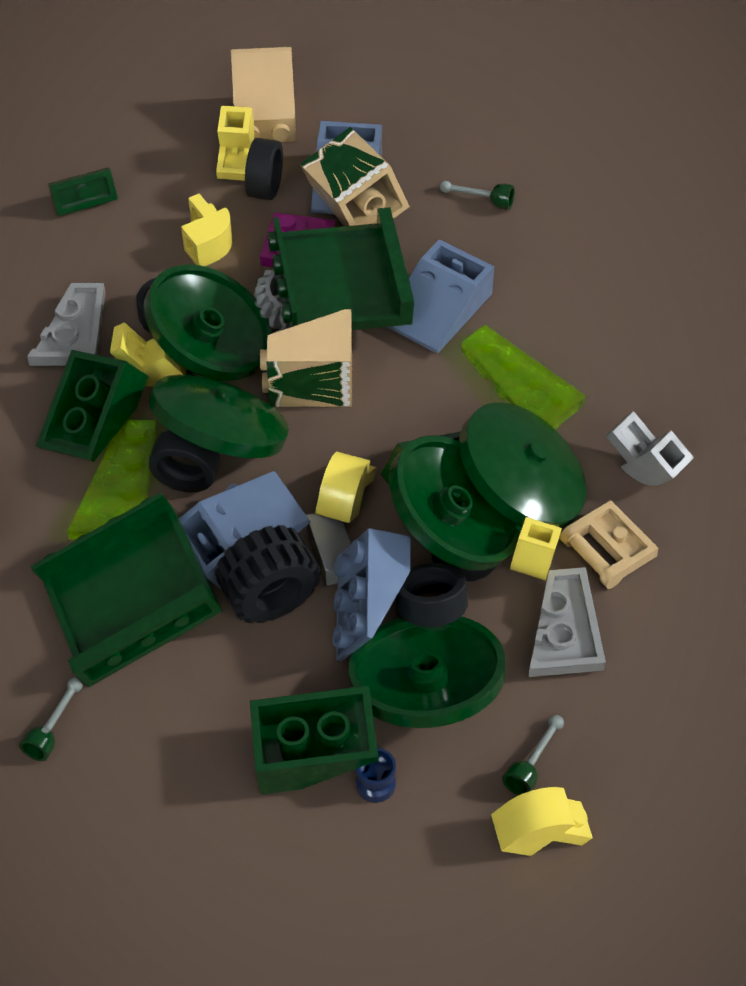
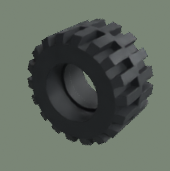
(267, 574)

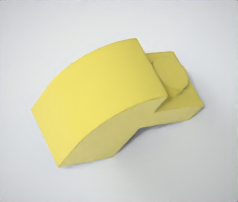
(235, 138)
(209, 232)
(143, 355)
(344, 486)
(535, 548)
(539, 818)

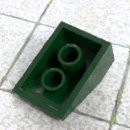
(90, 405)
(311, 737)

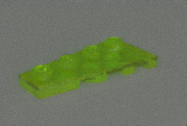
(521, 377)
(120, 479)

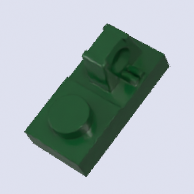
(82, 191)

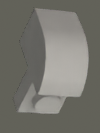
(648, 458)

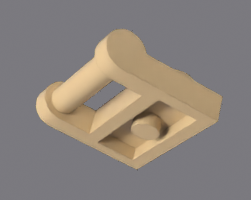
(617, 536)

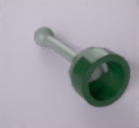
(501, 195)
(39, 740)
(522, 775)

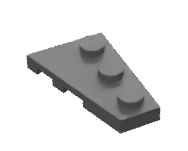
(74, 326)
(567, 627)

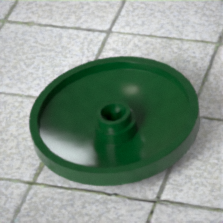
(206, 322)
(218, 416)
(522, 465)
(446, 508)
(429, 672)

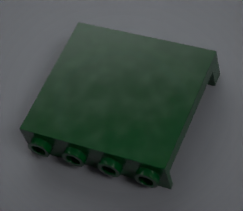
(343, 270)
(126, 589)

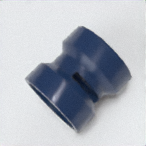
(384, 775)

